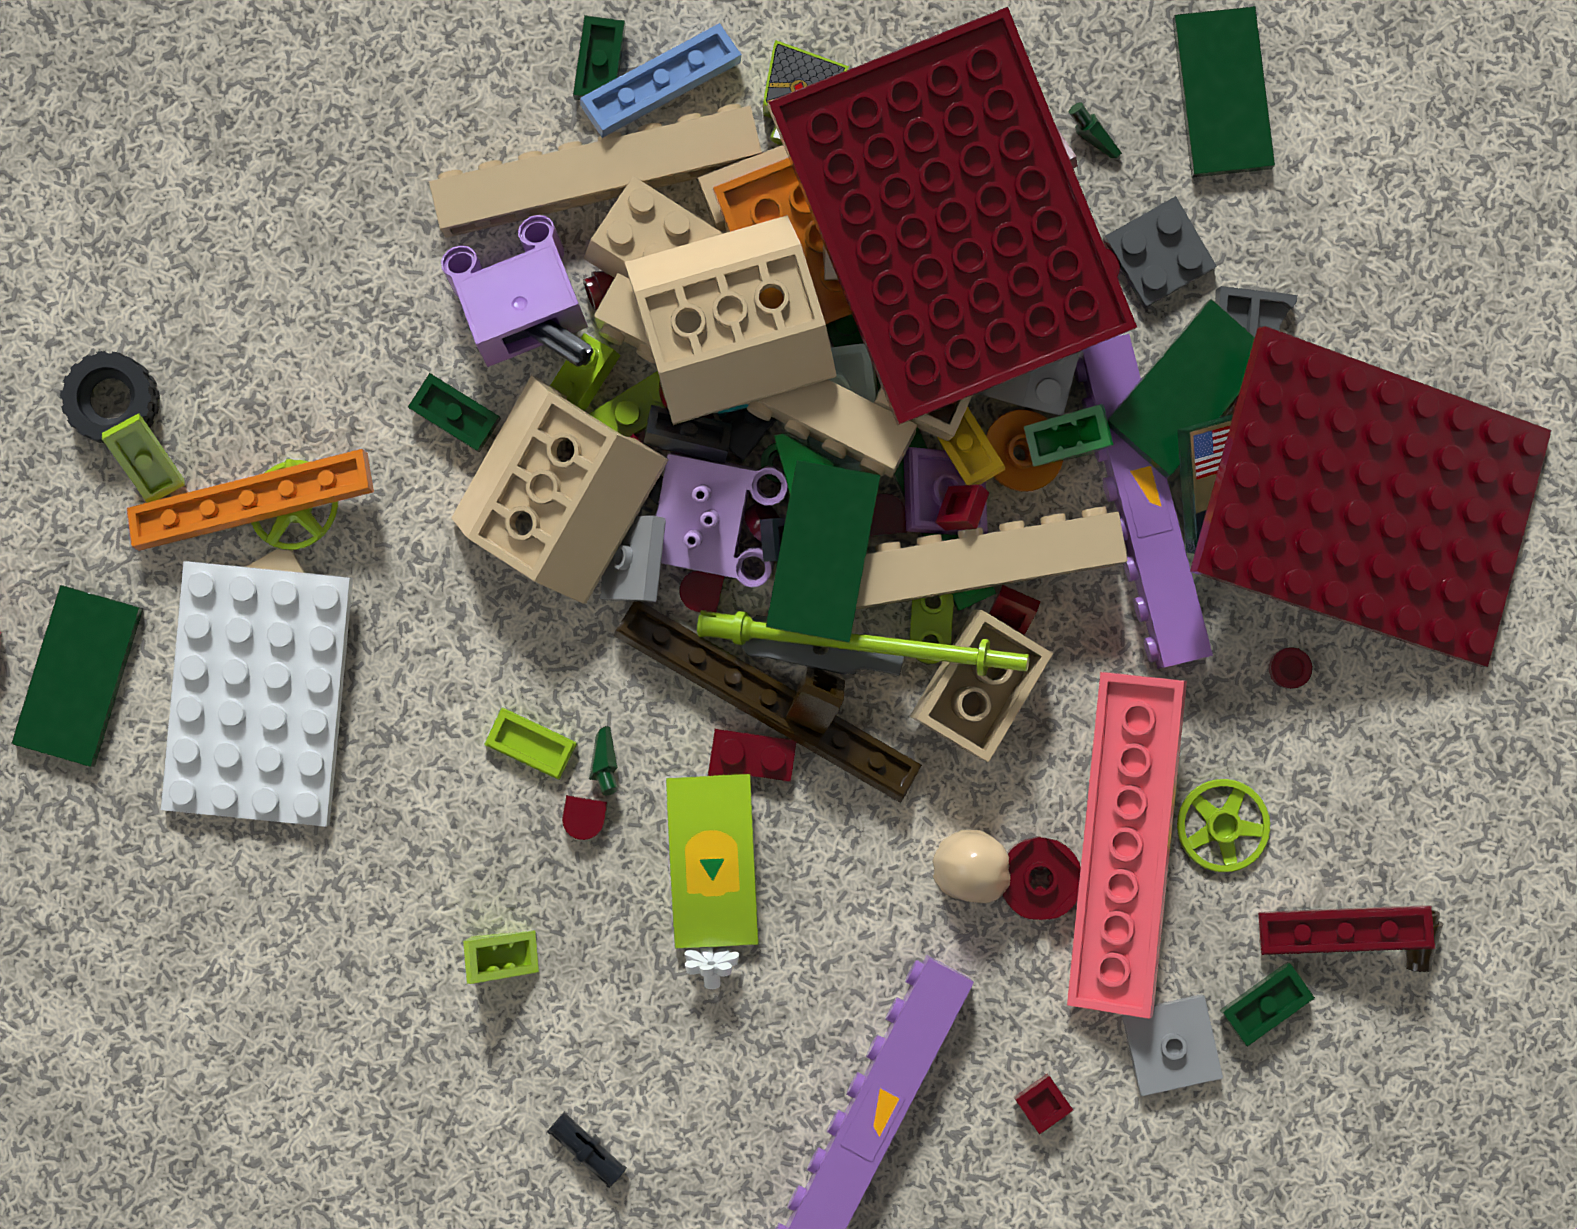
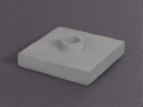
(637, 563)
(1173, 1046)

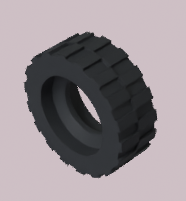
(93, 370)

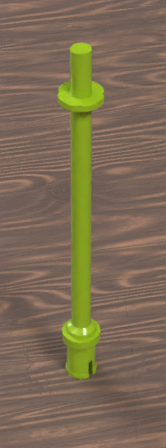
(742, 628)

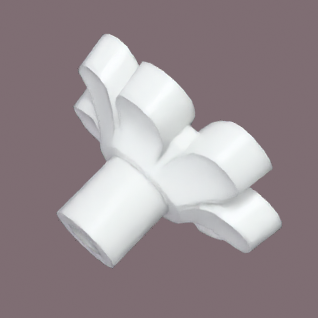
(711, 964)

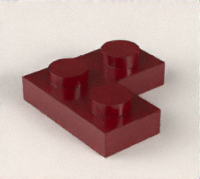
(751, 754)

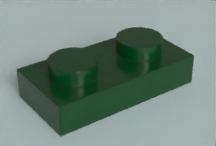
(598, 54)
(454, 412)
(1267, 1004)

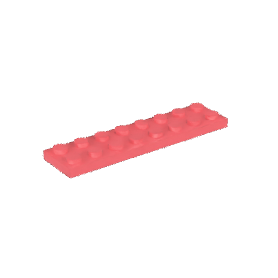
(1126, 844)

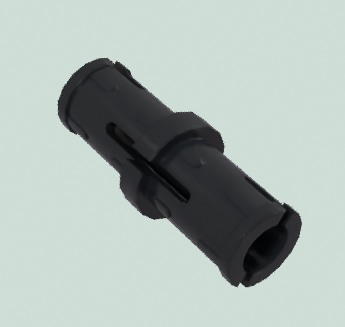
(586, 1149)

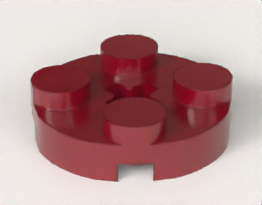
(1063, 878)

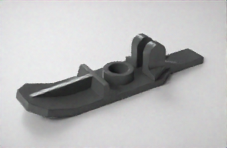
(835, 660)

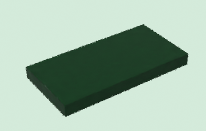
(1223, 91)
(1184, 386)
(823, 551)
(77, 676)

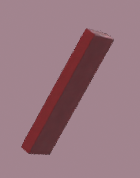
(1346, 930)

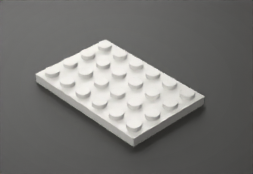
(256, 693)

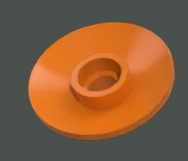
(1009, 433)

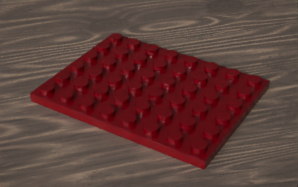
(952, 215)
(1370, 498)

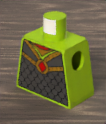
(793, 70)

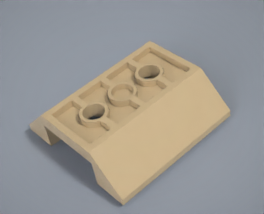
(741, 346)
(575, 505)

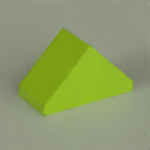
(500, 956)

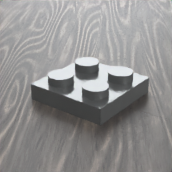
(1160, 252)

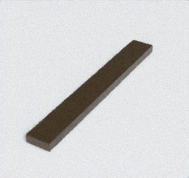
(764, 699)

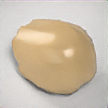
(971, 867)

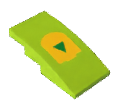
(712, 861)

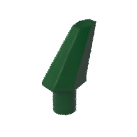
(1093, 131)
(604, 762)

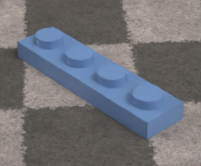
(660, 80)

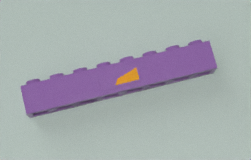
(1147, 518)
(879, 1097)

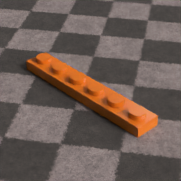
(250, 500)

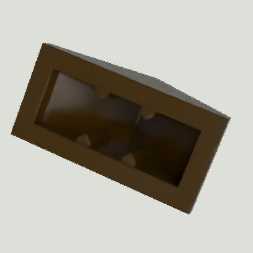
(817, 699)

